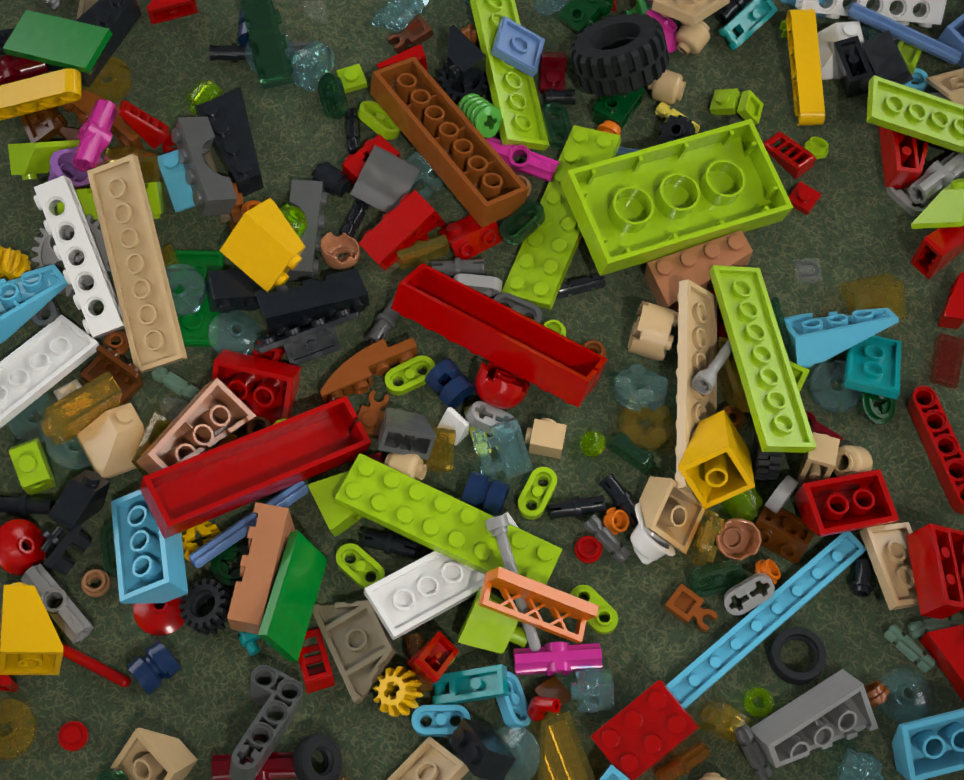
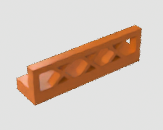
(540, 594)

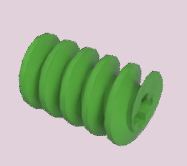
(481, 114)

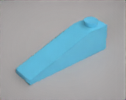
(26, 296)
(824, 337)

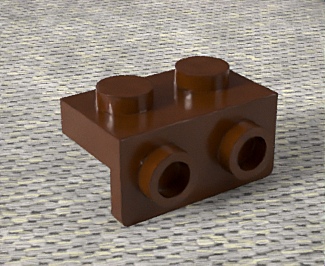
(126, 375)

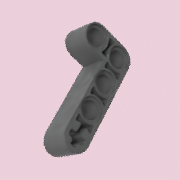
(263, 728)

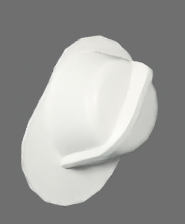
(646, 543)

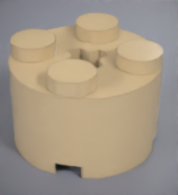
(652, 331)

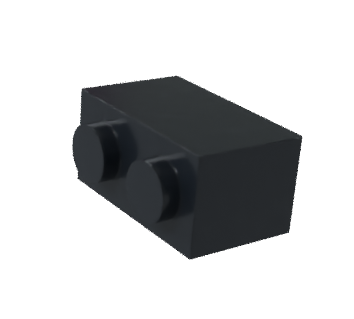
(886, 58)
(231, 291)
(481, 750)

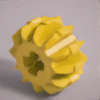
(13, 263)
(397, 691)

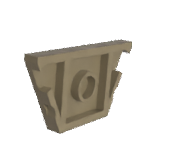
(356, 643)

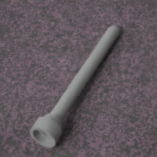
(706, 380)
(498, 529)

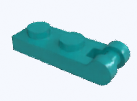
(747, 21)
(471, 685)

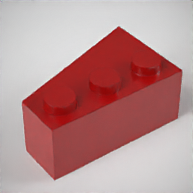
(901, 158)
(401, 229)
(938, 569)
(948, 651)

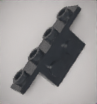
(310, 341)

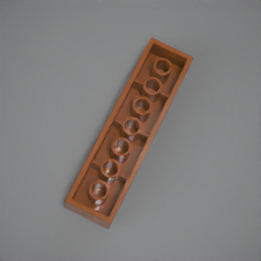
(448, 141)

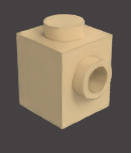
(546, 438)

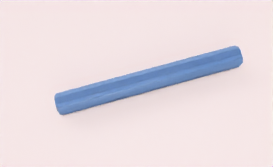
(905, 33)
(240, 528)

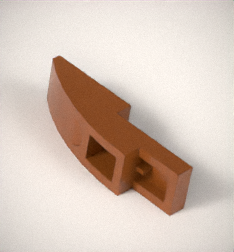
(125, 134)
(357, 371)

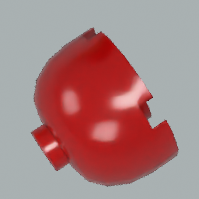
(500, 387)

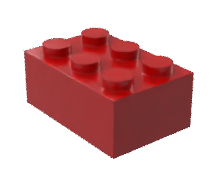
(645, 731)

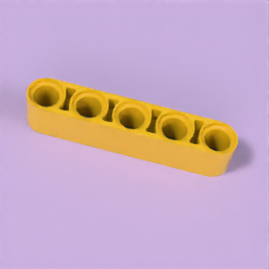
(805, 67)
(40, 93)

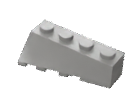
(815, 720)

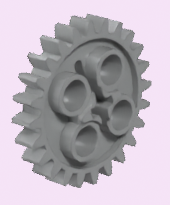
(47, 256)

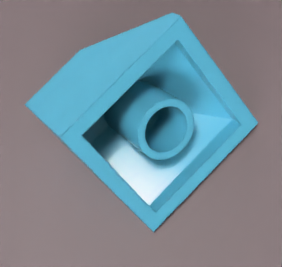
(175, 181)

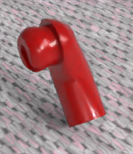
(540, 705)

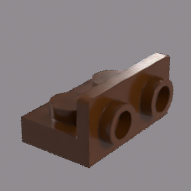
(43, 124)
(784, 534)

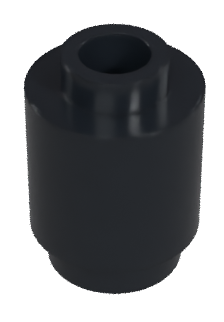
(334, 180)

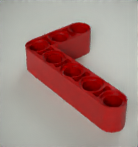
(943, 437)

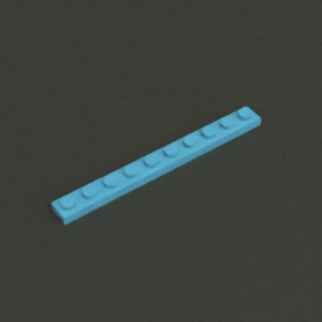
(766, 618)

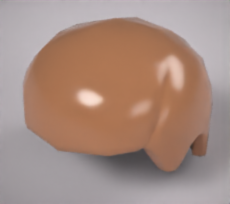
(333, 245)
(738, 539)

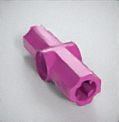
(94, 135)
(535, 165)
(557, 658)

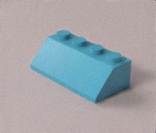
(146, 563)
(930, 746)

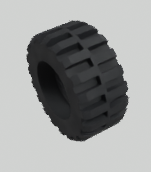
(620, 54)

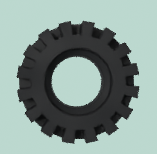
(764, 464)
(195, 600)

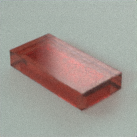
(947, 361)

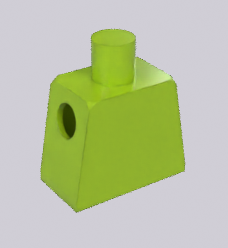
(32, 466)
(336, 517)
(490, 629)

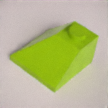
(34, 158)
(945, 209)

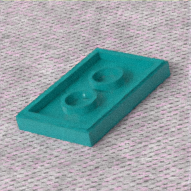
(874, 367)

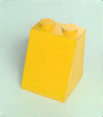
(264, 245)
(717, 461)
(27, 634)

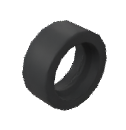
(809, 638)

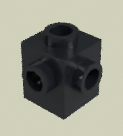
(676, 129)

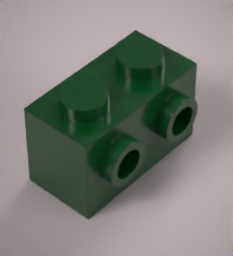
(584, 13)
(617, 108)

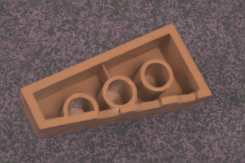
(694, 264)
(197, 427)
(260, 567)

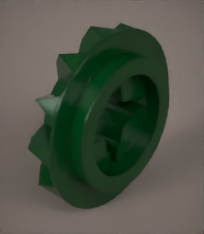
(880, 414)
(221, 569)

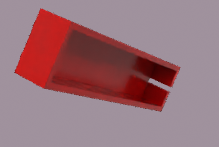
(499, 334)
(253, 466)

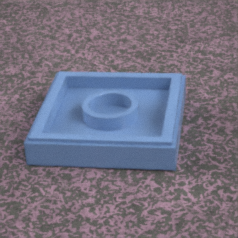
(518, 46)

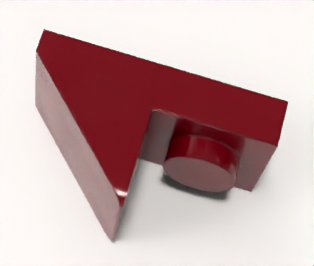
(553, 70)

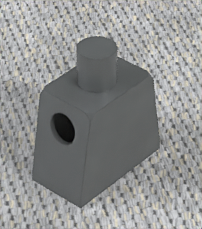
(406, 433)

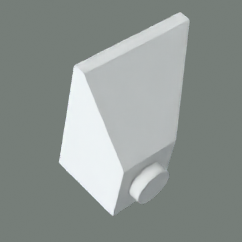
(826, 39)

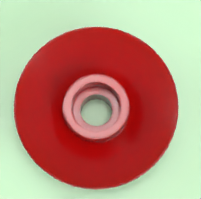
(12, 555)
(159, 621)

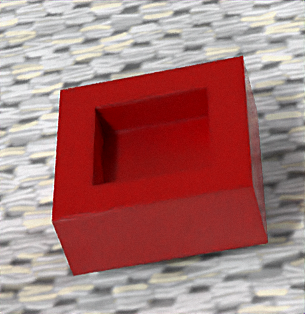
(804, 198)

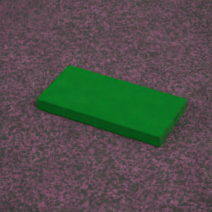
(57, 41)
(195, 326)
(293, 597)

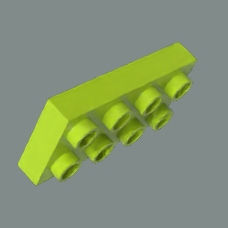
(675, 196)

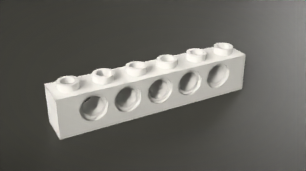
(929, 13)
(47, 197)

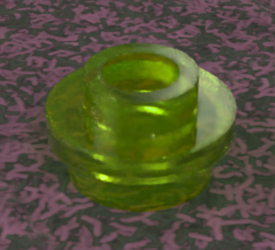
(593, 443)
(764, 695)

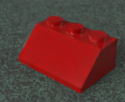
(259, 383)
(846, 503)

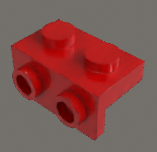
(469, 239)

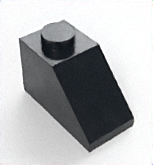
(464, 58)
(852, 66)
(80, 499)

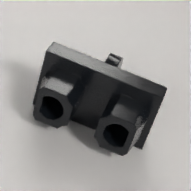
(57, 560)

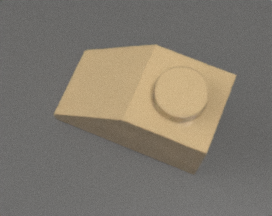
(821, 461)

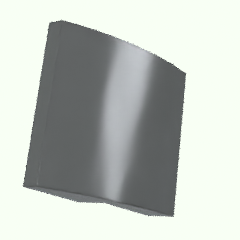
(384, 180)

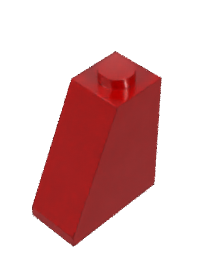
(938, 250)

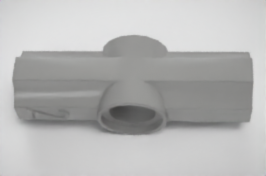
(937, 178)
(67, 615)

